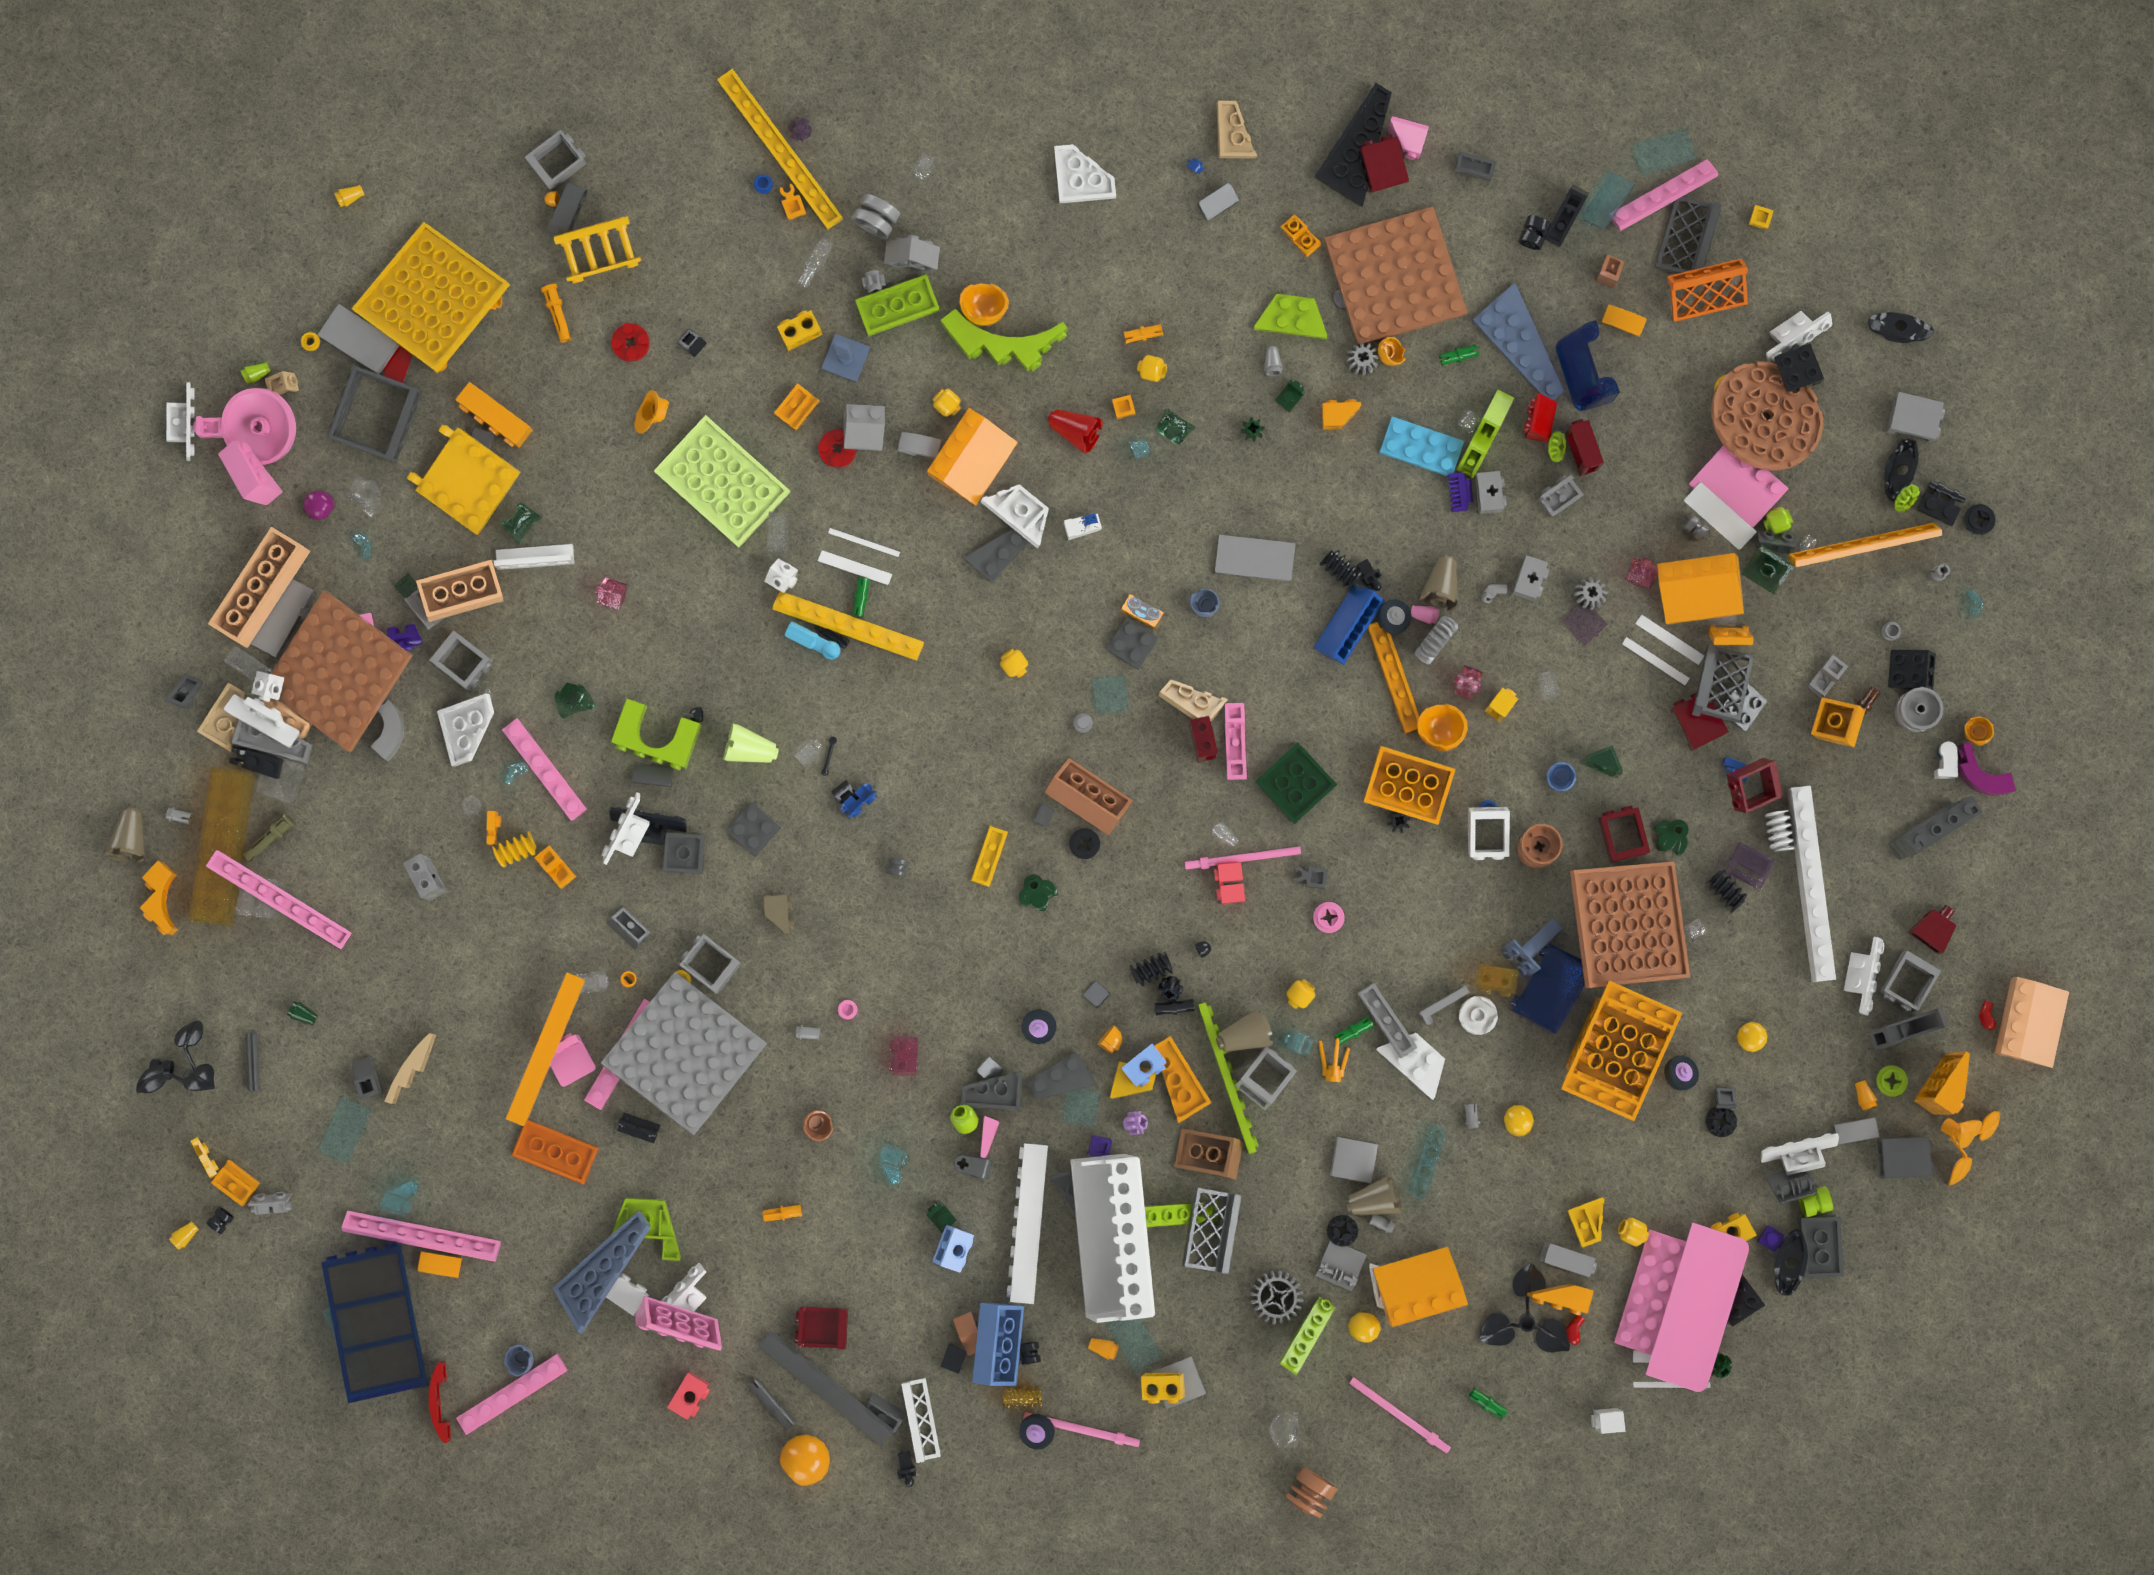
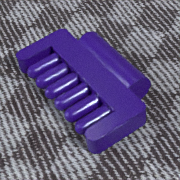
(1464, 491)

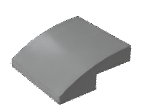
(1353, 1160)
(1192, 1381)

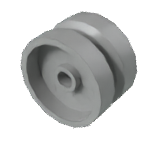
(875, 216)
(1917, 699)

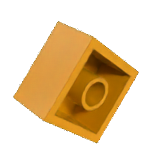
(1838, 722)

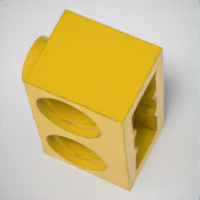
(801, 334)
(1501, 704)
(1162, 1383)

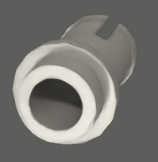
(179, 816)
(807, 1033)
(1471, 1116)
(1382, 1223)

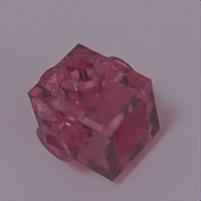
(1641, 573)
(611, 593)
(1468, 682)

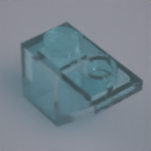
(891, 1161)
(398, 1198)

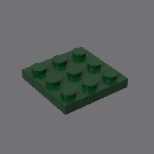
(1296, 783)

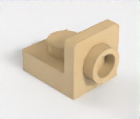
(282, 382)

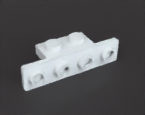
(1797, 332)
(179, 422)
(262, 718)
(629, 833)
(1862, 974)
(1801, 1155)
(685, 1293)

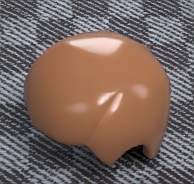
(811, 1124)

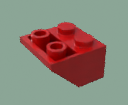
(1541, 418)

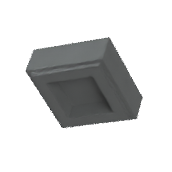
(1726, 1098)

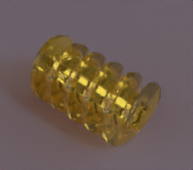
(1022, 1397)

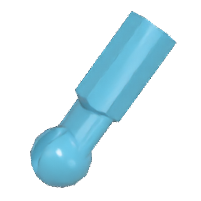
(812, 641)

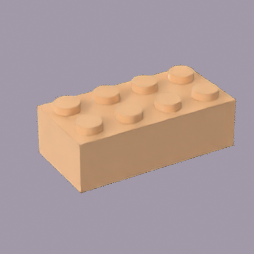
(459, 590)

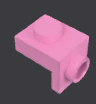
(208, 427)

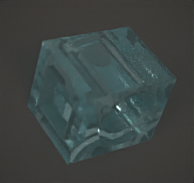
(1298, 1043)

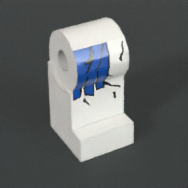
(1082, 526)
(1947, 761)

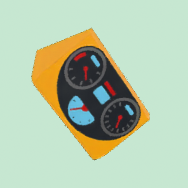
(1142, 611)

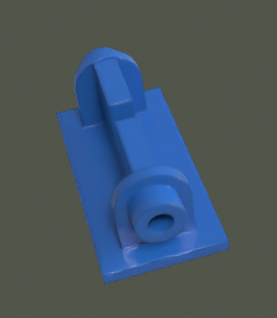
(854, 806)

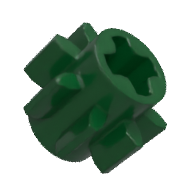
(1256, 424)
(1721, 1366)

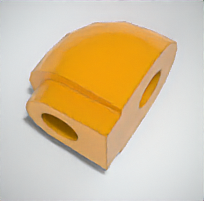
(1111, 1040)

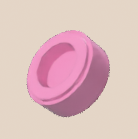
(847, 1009)

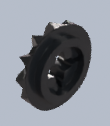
(1984, 512)
(1085, 834)
(1713, 1126)
(1333, 1233)

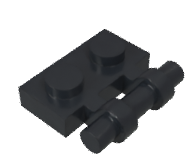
(1938, 508)

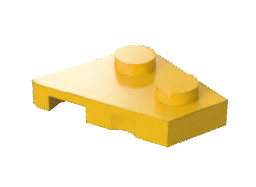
(1123, 1086)
(202, 1151)
(1588, 1221)

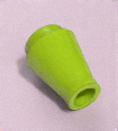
(255, 372)

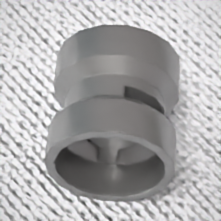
(1698, 532)

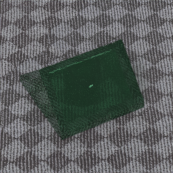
(1767, 569)
(1604, 761)

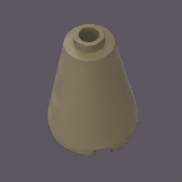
(1441, 585)
(127, 838)
(1247, 1033)
(1376, 1199)

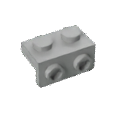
(1560, 496)

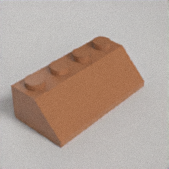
(1088, 796)

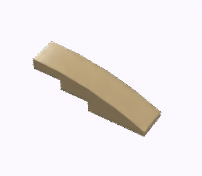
(415, 1062)

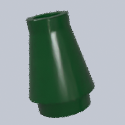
(301, 1013)

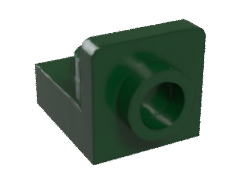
(1290, 395)
(940, 1216)

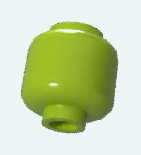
(1778, 520)
(964, 1119)

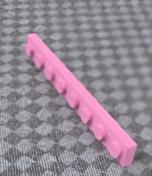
(278, 899)
(421, 1236)

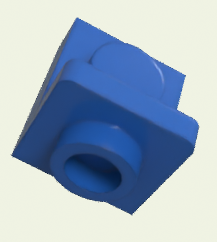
(1732, 765)

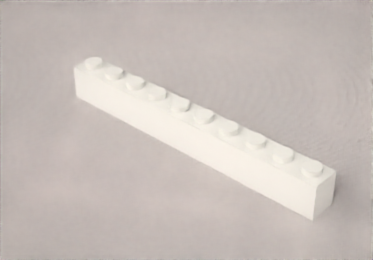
(1811, 884)

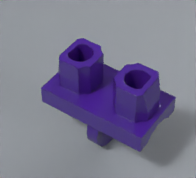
(405, 640)

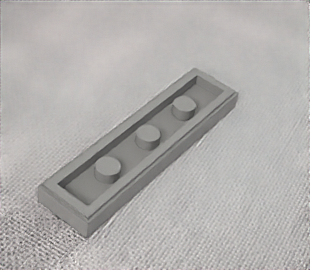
(1387, 1020)

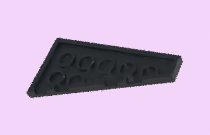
(1344, 165)

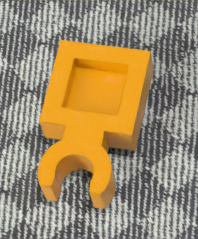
(792, 204)
(493, 823)

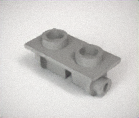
(261, 1203)

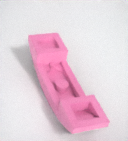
(1235, 741)

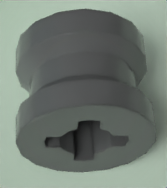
(897, 867)

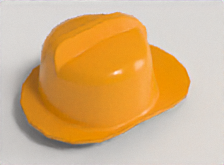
(651, 411)

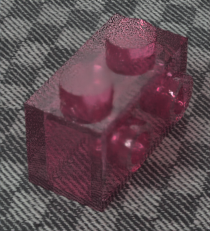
(904, 1056)

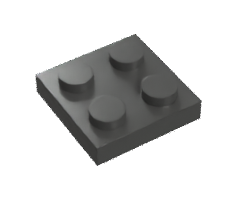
(1132, 643)
(753, 829)
(683, 853)

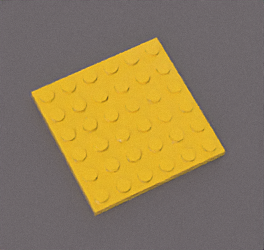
(430, 297)

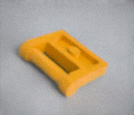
(1730, 636)

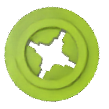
(1557, 446)
(1906, 498)
(1898, 1074)

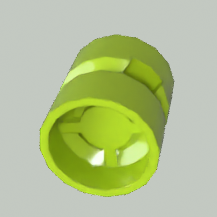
(1817, 1202)

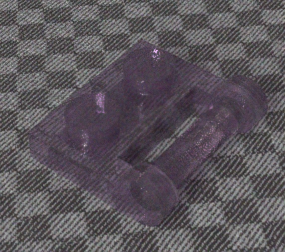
(1753, 861)

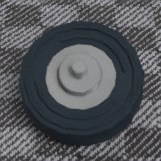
(1394, 616)

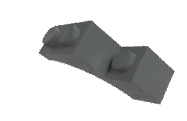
(1908, 1028)

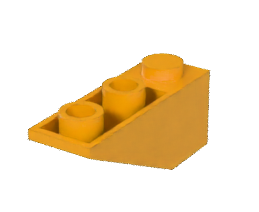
(1567, 1296)

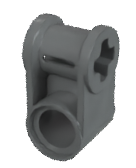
(976, 1166)

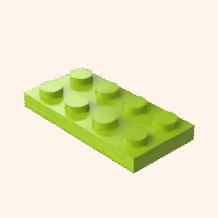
(897, 305)

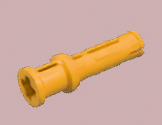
(554, 304)

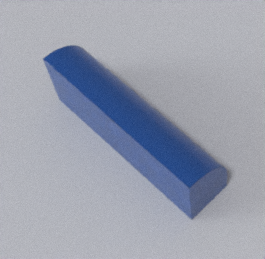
(1349, 623)

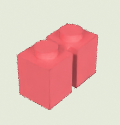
(1229, 893)

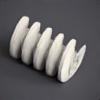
(1779, 831)

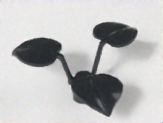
(195, 1079)
(1499, 1331)

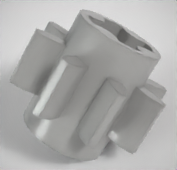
(873, 281)

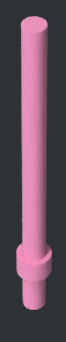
(1204, 862)
(1431, 1437)
(1118, 1438)

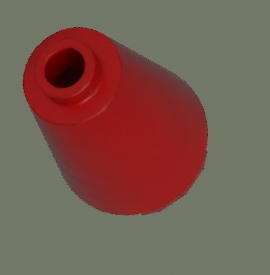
(1076, 428)

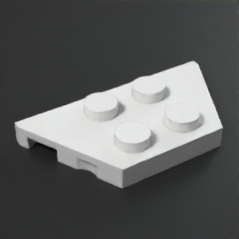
(1020, 512)
(1421, 1066)

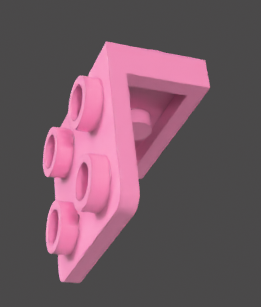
(571, 1060)

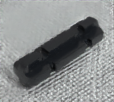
(833, 636)

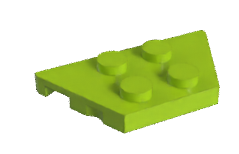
(1292, 316)

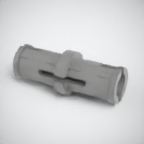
(1938, 573)

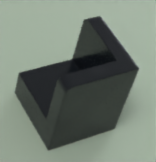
(953, 1358)

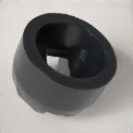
(697, 714)
(1203, 948)

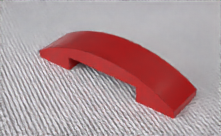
(441, 1427)

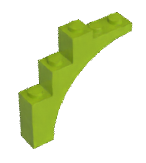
(1001, 348)

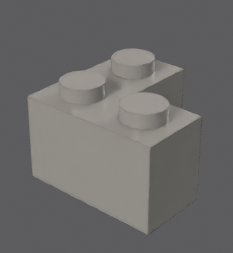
(912, 252)

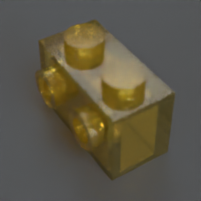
(1497, 979)

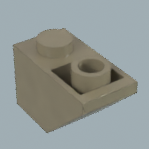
(777, 911)

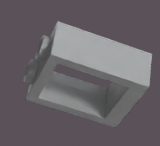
(533, 157)
(447, 647)
(420, 871)
(698, 943)
(1921, 965)
(1256, 1092)
(1567, 1259)

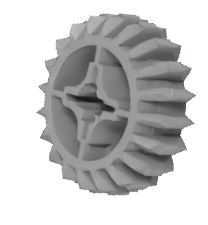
(1436, 639)
(1291, 1289)

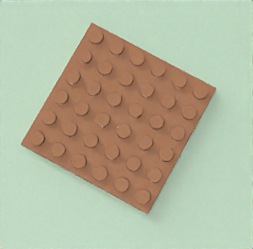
(1395, 276)
(339, 670)
(1630, 924)

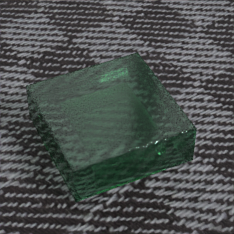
(406, 586)

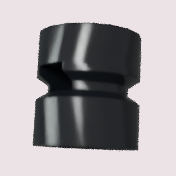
(1536, 229)

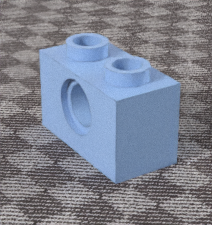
(1150, 1055)
(950, 1238)

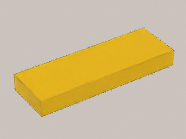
(989, 856)

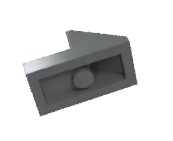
(184, 692)

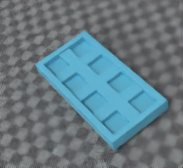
(1421, 446)

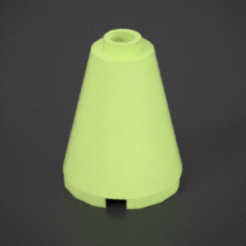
(748, 746)

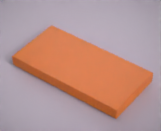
(555, 1151)

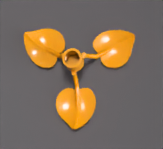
(1965, 1134)

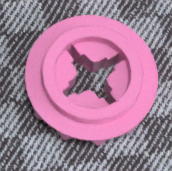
(1333, 909)

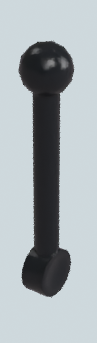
(825, 771)

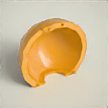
(983, 303)
(1442, 727)
(805, 1459)

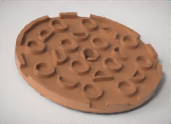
(1746, 433)

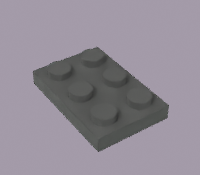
(1823, 1246)

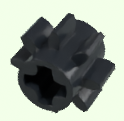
(1393, 822)
(1170, 988)

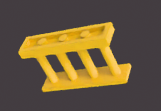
(602, 231)

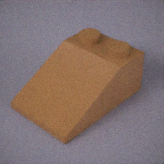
(1209, 1153)

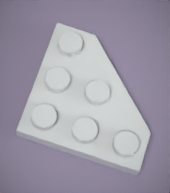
(1081, 177)
(465, 726)

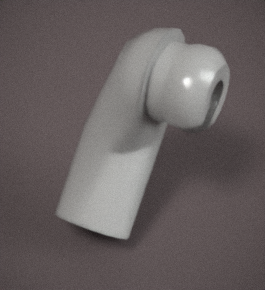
(1491, 591)

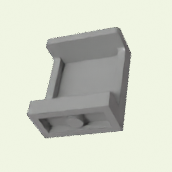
(1916, 416)

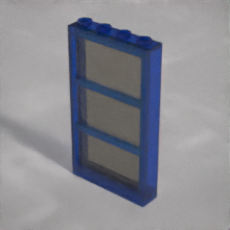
(374, 1322)

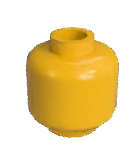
(1152, 368)
(946, 402)
(1014, 663)
(1300, 994)
(1633, 1231)

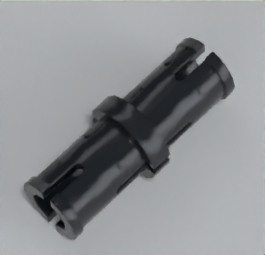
(1174, 1007)

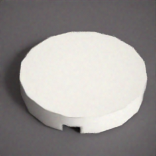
(1473, 1012)

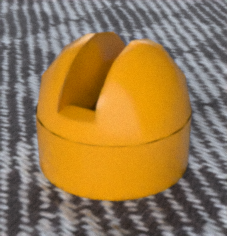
(550, 199)
(631, 976)

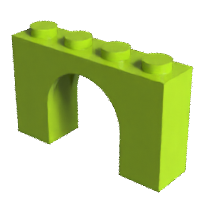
(676, 752)

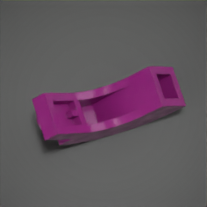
(1979, 780)

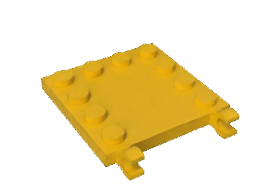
(466, 480)

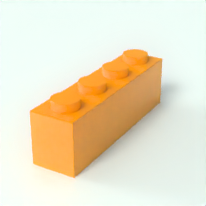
(494, 415)

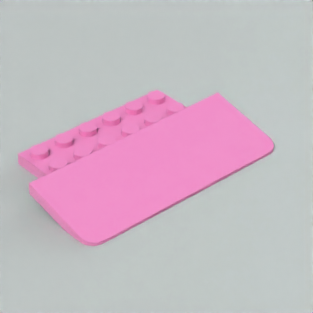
(1683, 1303)

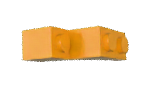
(155, 908)

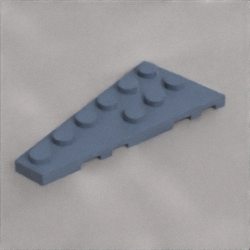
(1515, 336)
(593, 1278)

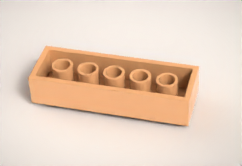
(259, 587)

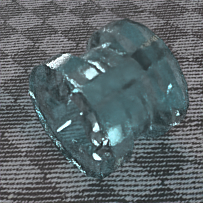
(1140, 448)

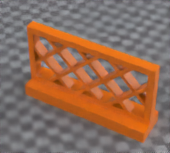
(1710, 274)

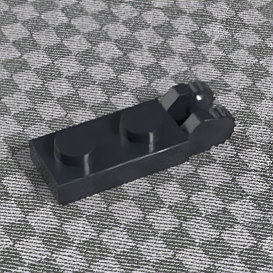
(258, 762)

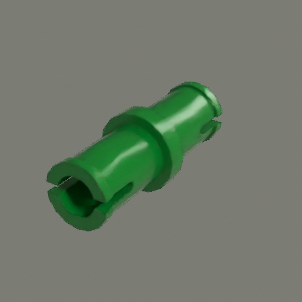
(1458, 355)
(860, 597)
(1354, 1031)
(1488, 1403)

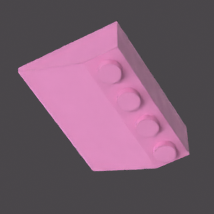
(1740, 486)
(678, 1323)

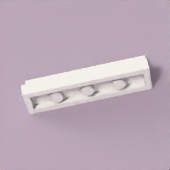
(534, 556)
(913, 1420)

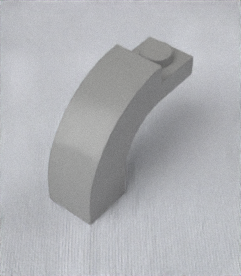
(392, 733)

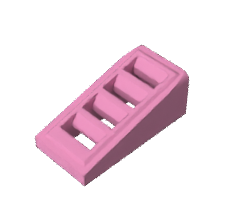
(989, 1130)

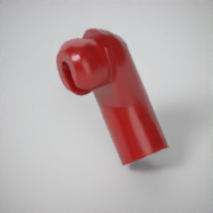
(1985, 1016)
(1572, 1330)

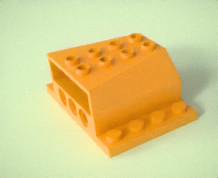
(1620, 1050)

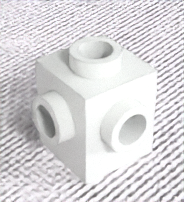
(781, 576)
(267, 686)

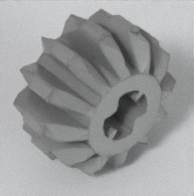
(1365, 365)
(1583, 593)

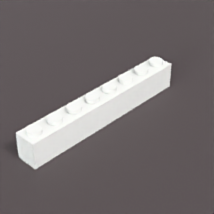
(1028, 1223)

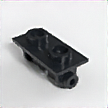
(638, 1127)

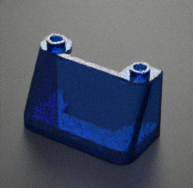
(1580, 371)
(1551, 990)

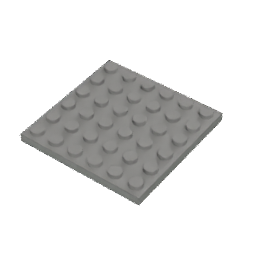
(683, 1053)

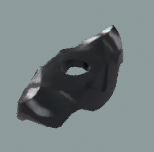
(1885, 325)
(1906, 455)
(1787, 1278)

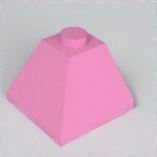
(1410, 136)

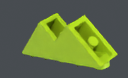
(1485, 433)
(1174, 1214)
(1306, 1335)

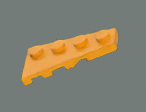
(1182, 1085)

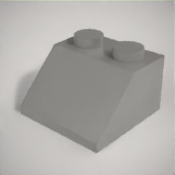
(864, 427)

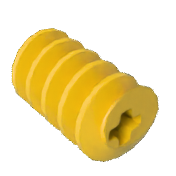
(515, 850)

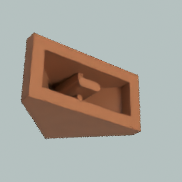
(1610, 271)
(967, 1331)

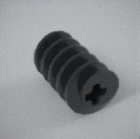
(1341, 568)
(1727, 890)
(1151, 969)

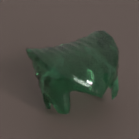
(1174, 427)
(521, 522)
(573, 699)

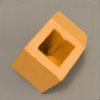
(1336, 414)

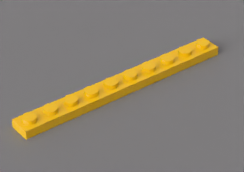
(780, 149)

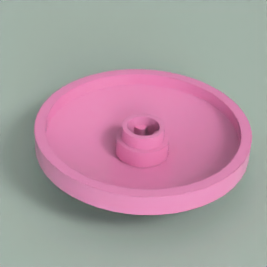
(261, 421)

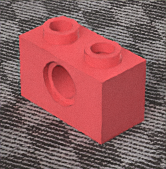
(680, 1404)

